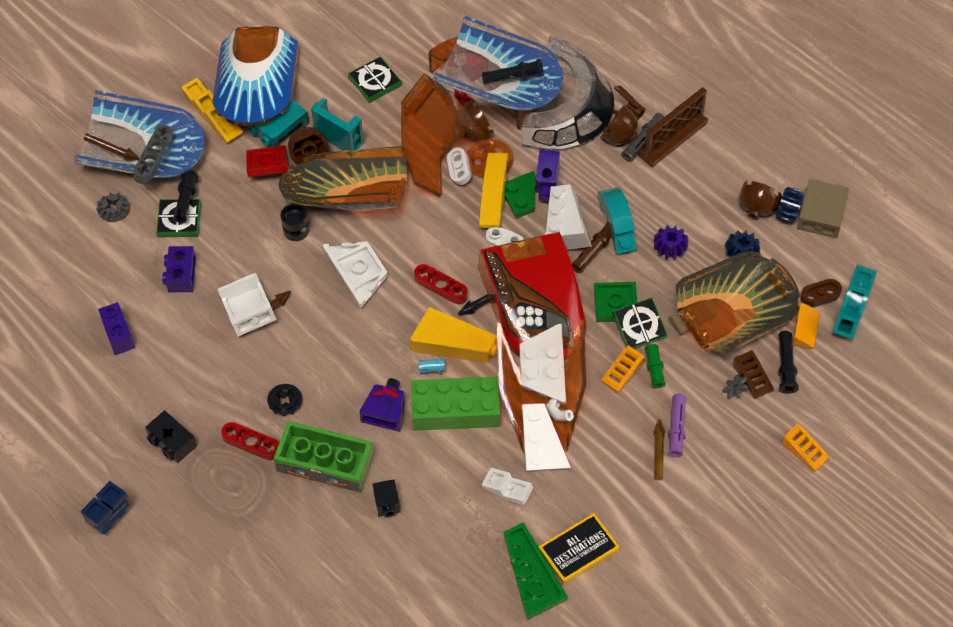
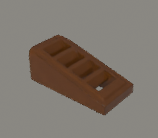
(747, 362)

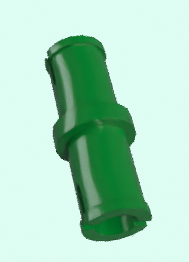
(655, 366)

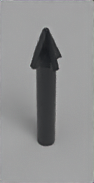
(470, 307)

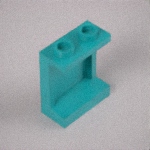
(282, 123)
(336, 131)

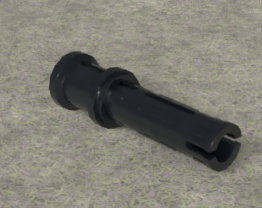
(521, 71)
(186, 190)
(787, 369)

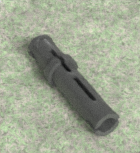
(639, 141)

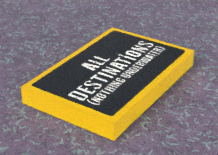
(579, 548)

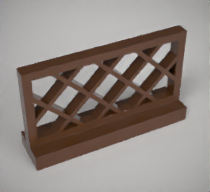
(674, 129)

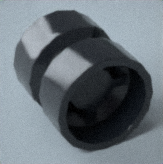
(294, 222)

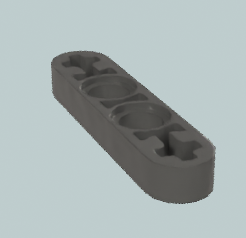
(150, 153)

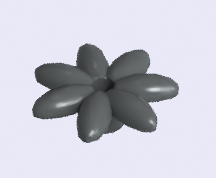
(735, 387)

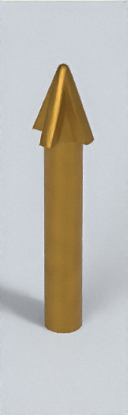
(658, 451)

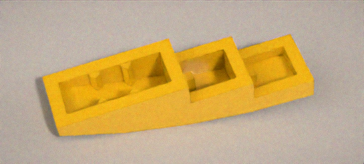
(203, 102)
(493, 190)

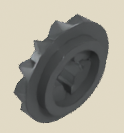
(109, 213)

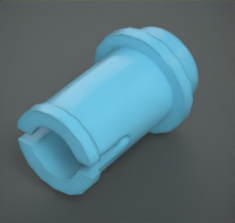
(433, 365)

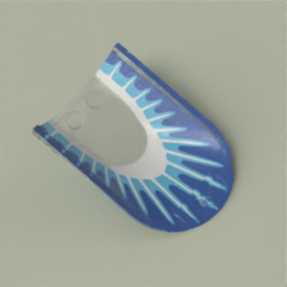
(489, 48)
(131, 124)

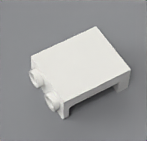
(246, 304)

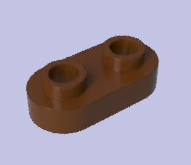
(819, 292)

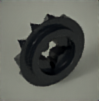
(283, 391)

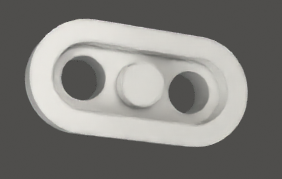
(459, 170)
(504, 236)

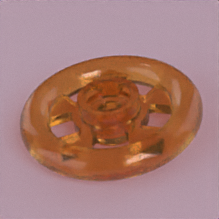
(489, 145)

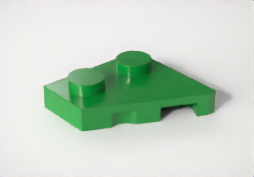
(521, 194)

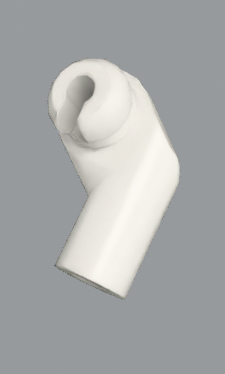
(557, 414)

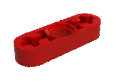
(444, 292)
(245, 433)

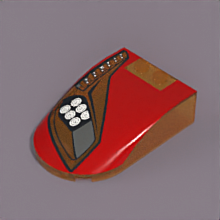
(532, 288)

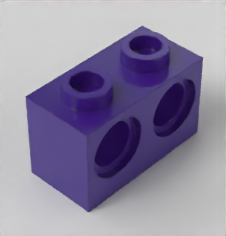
(183, 269)
(116, 328)

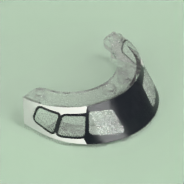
(582, 115)

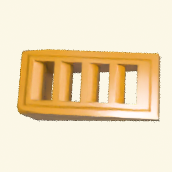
(631, 358)
(803, 436)

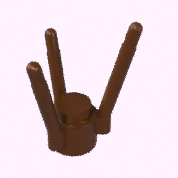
(633, 105)

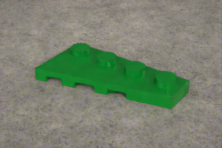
(533, 575)

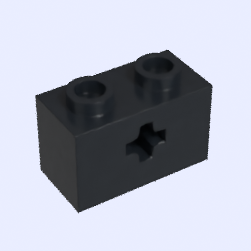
(170, 437)

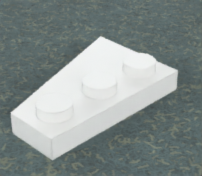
(541, 441)

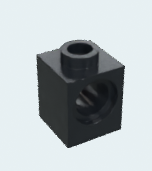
(386, 498)

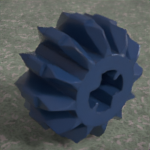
(790, 204)
(741, 243)

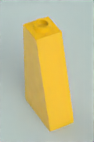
(452, 338)

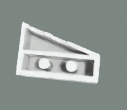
(566, 217)

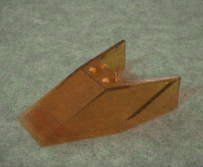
(429, 128)
(514, 396)

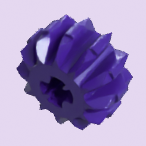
(670, 242)

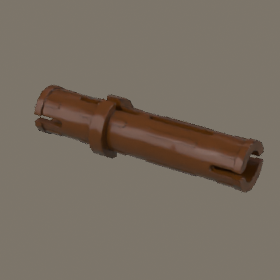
(599, 241)

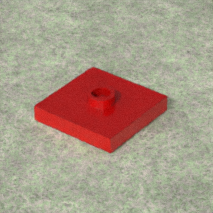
(266, 161)

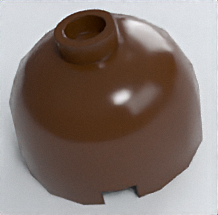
(479, 118)
(621, 127)
(306, 142)
(759, 199)

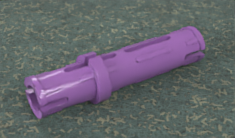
(676, 433)

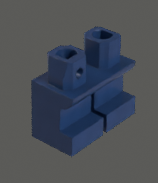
(106, 509)

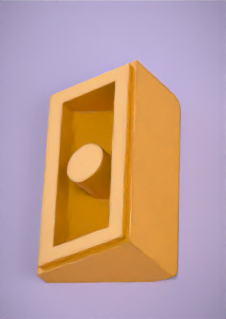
(806, 326)

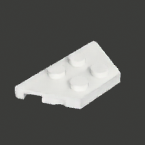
(358, 269)
(544, 364)

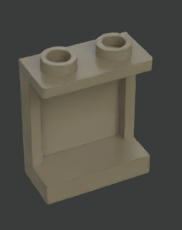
(823, 208)

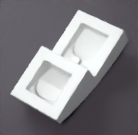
(506, 487)

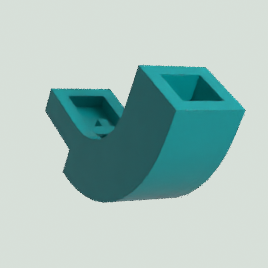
(617, 210)
(855, 301)

